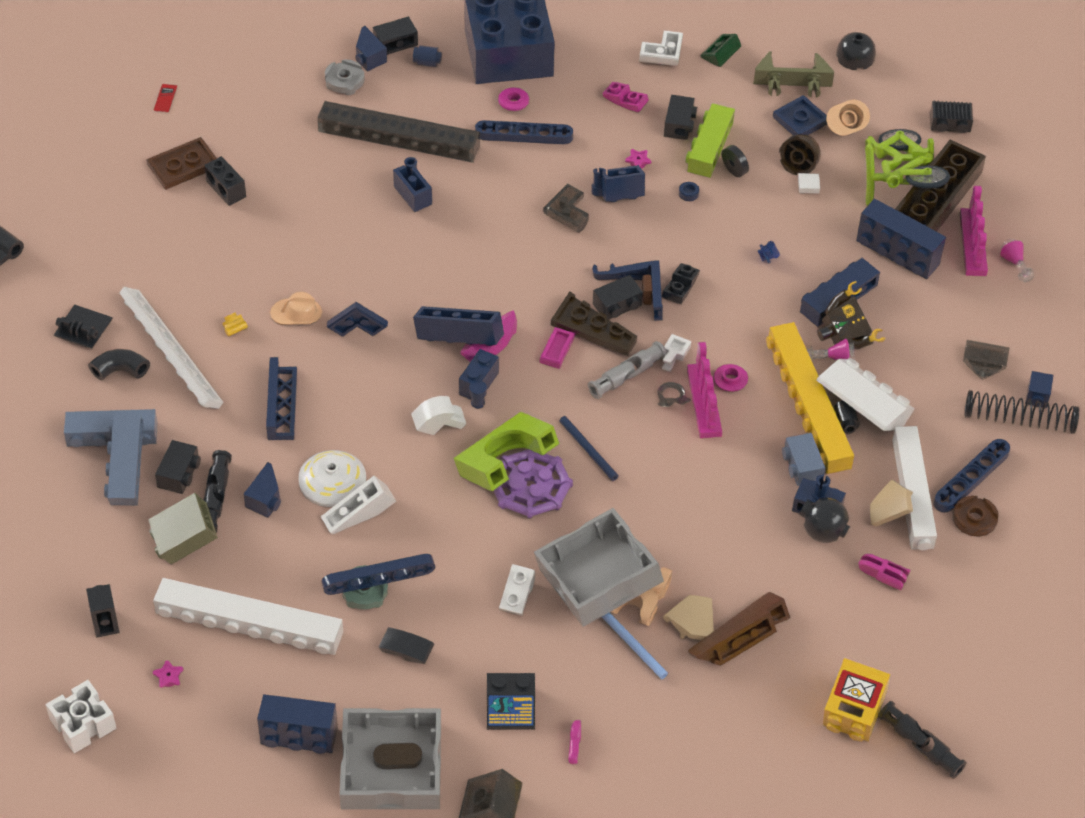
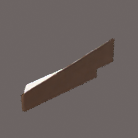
(743, 630)

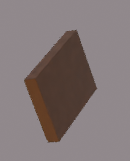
(181, 163)

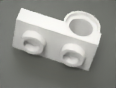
(517, 589)

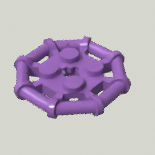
(540, 476)

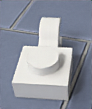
(676, 349)

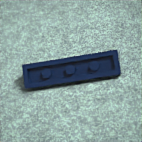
(273, 398)

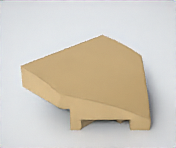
(890, 504)
(692, 617)

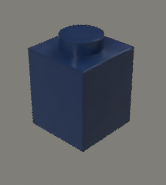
(1039, 388)

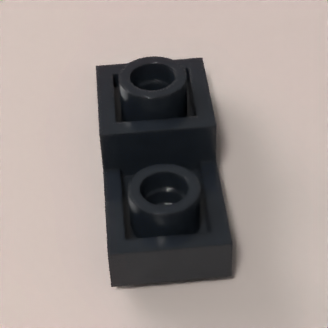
(681, 283)
(407, 645)

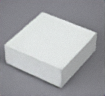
(809, 183)

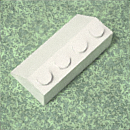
(866, 394)

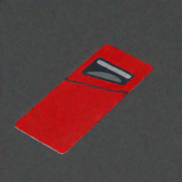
(165, 98)

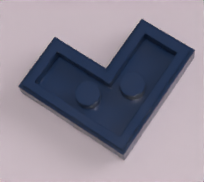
(357, 316)

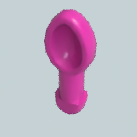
(575, 737)

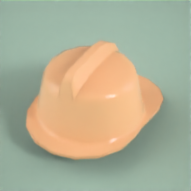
(848, 117)
(297, 309)

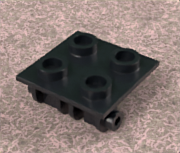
(82, 326)

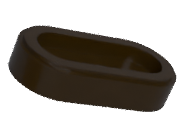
(397, 756)

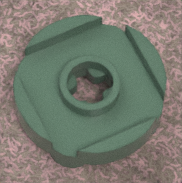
(366, 599)

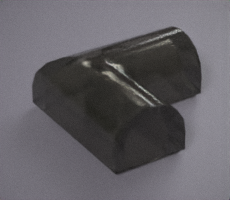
(563, 208)

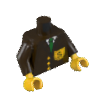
(846, 321)

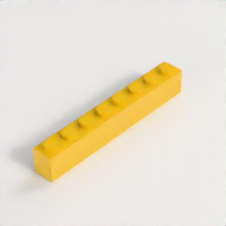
(810, 397)

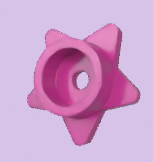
(638, 158)
(171, 680)

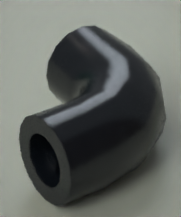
(119, 360)

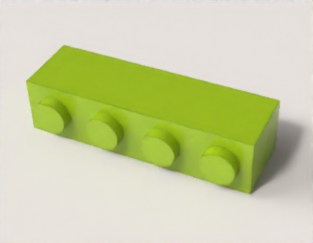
(710, 140)

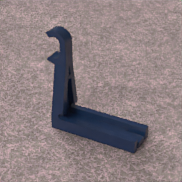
(637, 271)

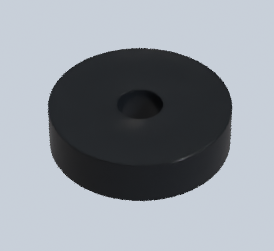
(735, 161)

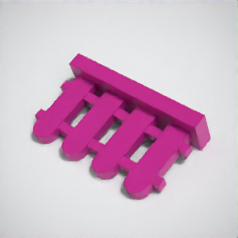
(973, 236)
(703, 395)

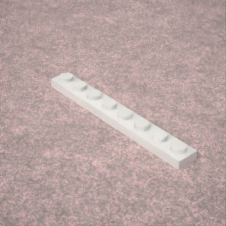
(172, 349)

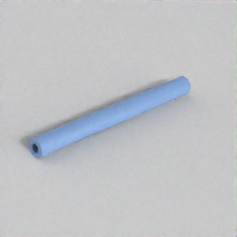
(635, 645)

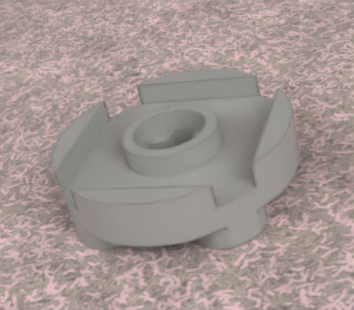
(334, 77)

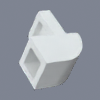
(437, 412)

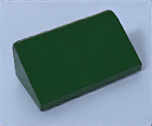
(722, 49)

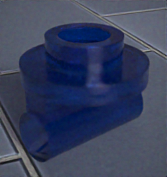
(768, 251)

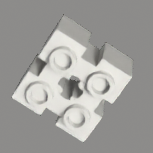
(81, 716)

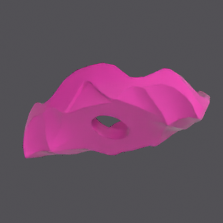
(509, 326)

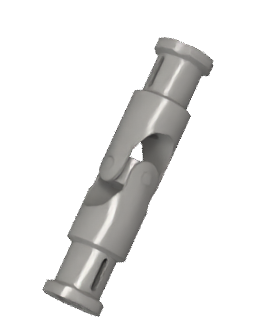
(616, 376)

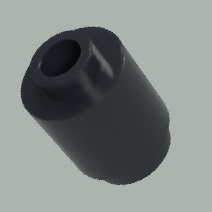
(847, 417)

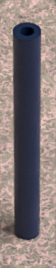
(591, 451)

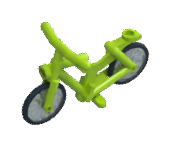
(890, 144)

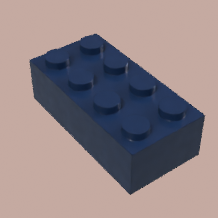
(900, 238)

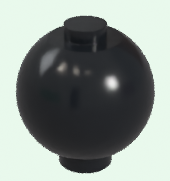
(825, 519)

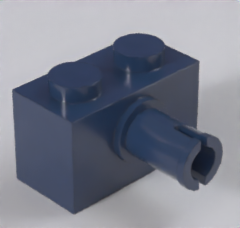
(814, 490)

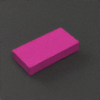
(557, 348)

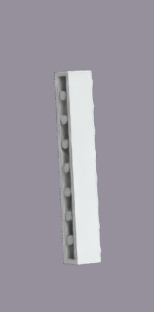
(248, 616)

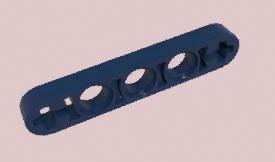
(533, 129)
(968, 483)
(388, 572)

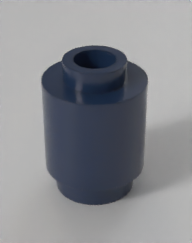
(427, 56)

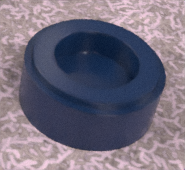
(689, 191)

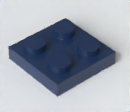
(800, 116)

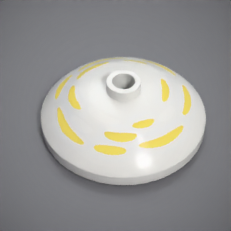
(329, 486)

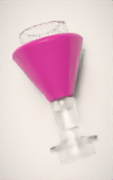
(1013, 251)
(841, 350)

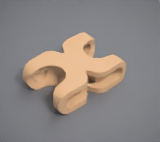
(648, 600)

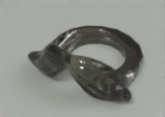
(666, 402)

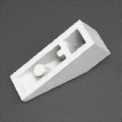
(359, 506)

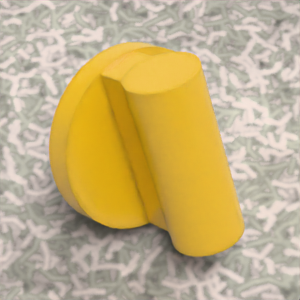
(234, 324)

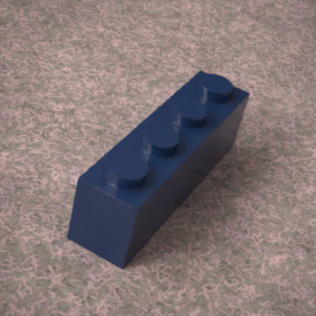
(815, 303)
(458, 325)

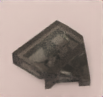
(985, 358)

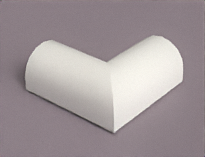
(665, 53)

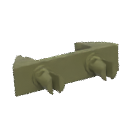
(819, 76)

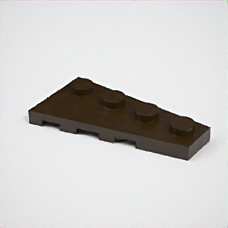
(592, 326)

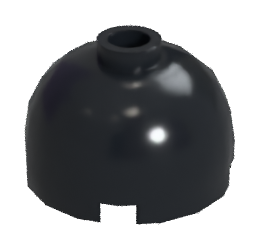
(856, 51)

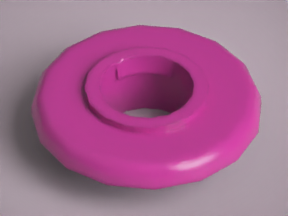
(513, 93)
(731, 384)

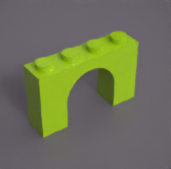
(522, 431)

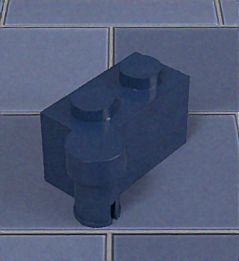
(619, 183)
(412, 185)
(478, 377)

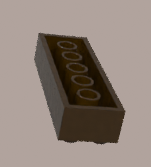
(935, 205)

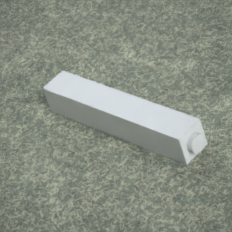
(913, 477)

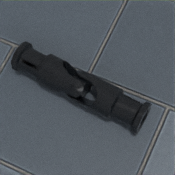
(217, 484)
(909, 728)

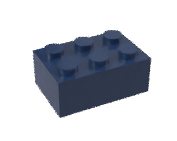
(297, 724)

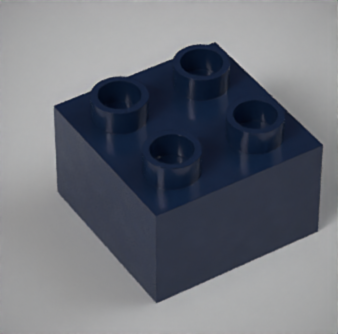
(509, 40)

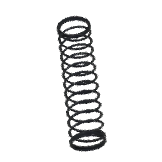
(970, 403)

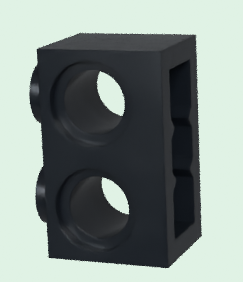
(225, 181)

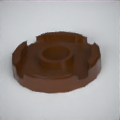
(973, 526)

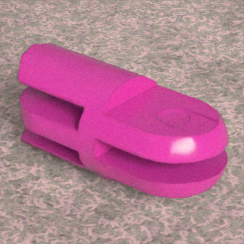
(884, 570)

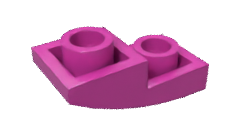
(622, 96)

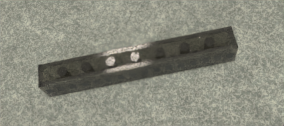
(398, 131)

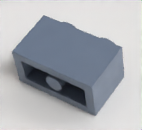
(803, 458)

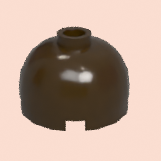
(800, 154)

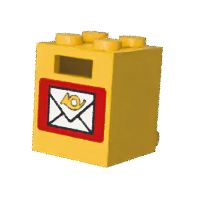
(860, 688)

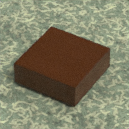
(647, 289)

